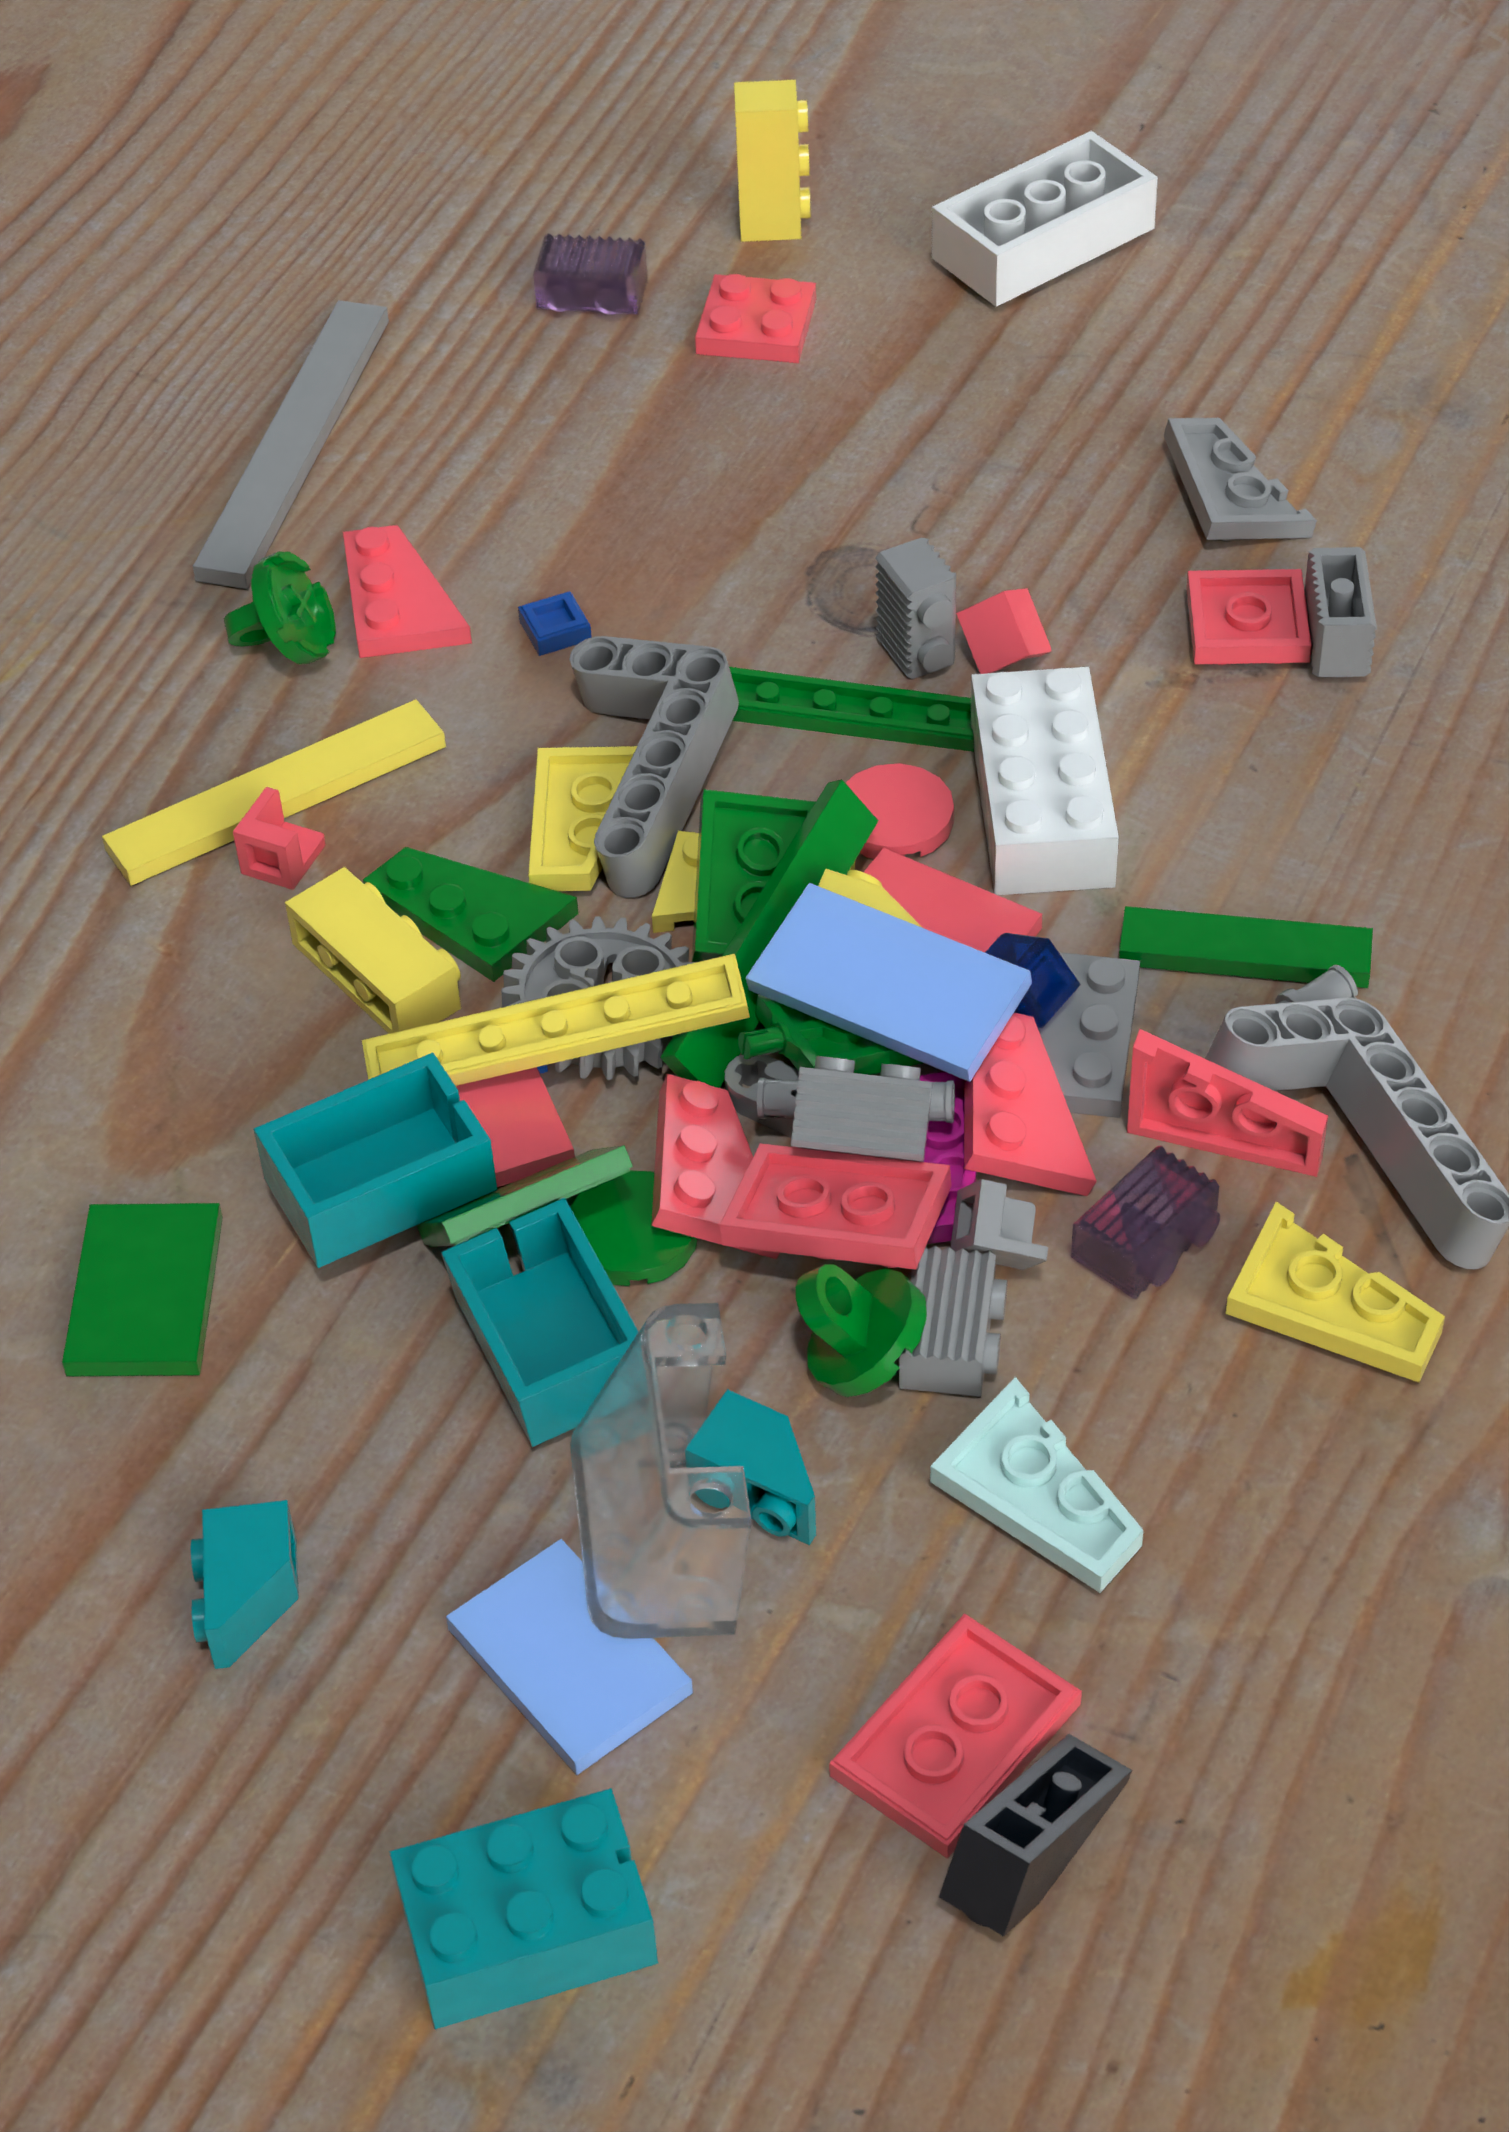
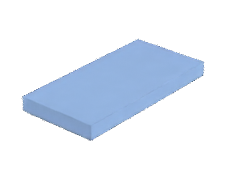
(889, 981)

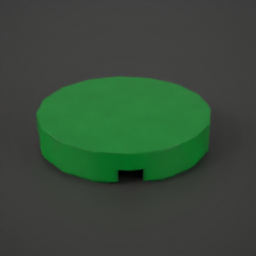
(619, 1228)

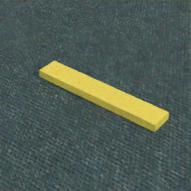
(302, 781)
(570, 1023)

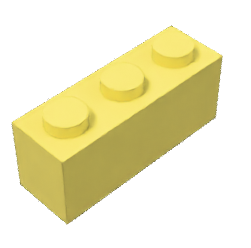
(771, 160)
(373, 953)

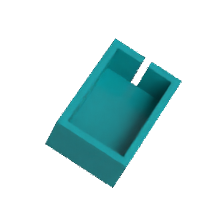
(376, 1159)
(548, 1329)
(524, 1908)

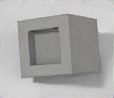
(996, 1224)

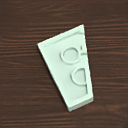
(1034, 1488)

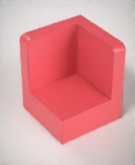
(1003, 630)
(274, 848)

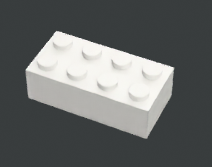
(1043, 218)
(1043, 781)

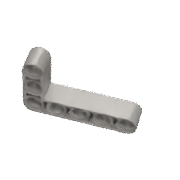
(690, 709)
(1387, 1102)

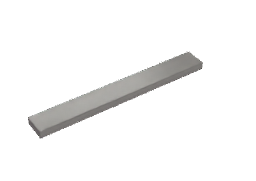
(290, 445)

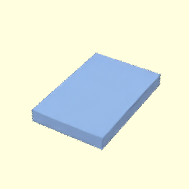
(558, 1667)

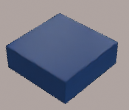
(554, 623)

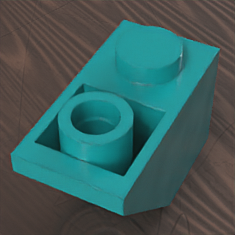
(775, 1475)
(246, 1576)

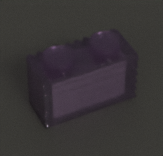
(590, 274)
(1147, 1223)

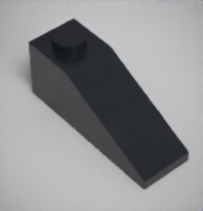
(1030, 1834)

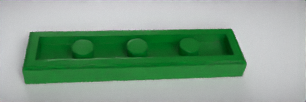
(1243, 945)

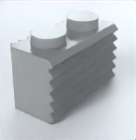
(916, 607)
(1340, 612)
(862, 1111)
(956, 1334)

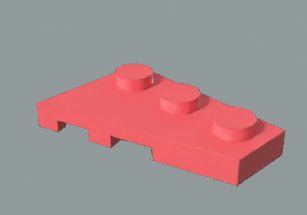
(397, 596)
(1219, 1111)
(1019, 1117)
(697, 1159)

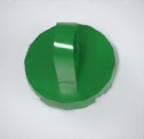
(284, 611)
(858, 1325)

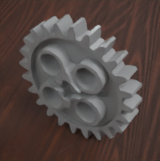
(580, 962)

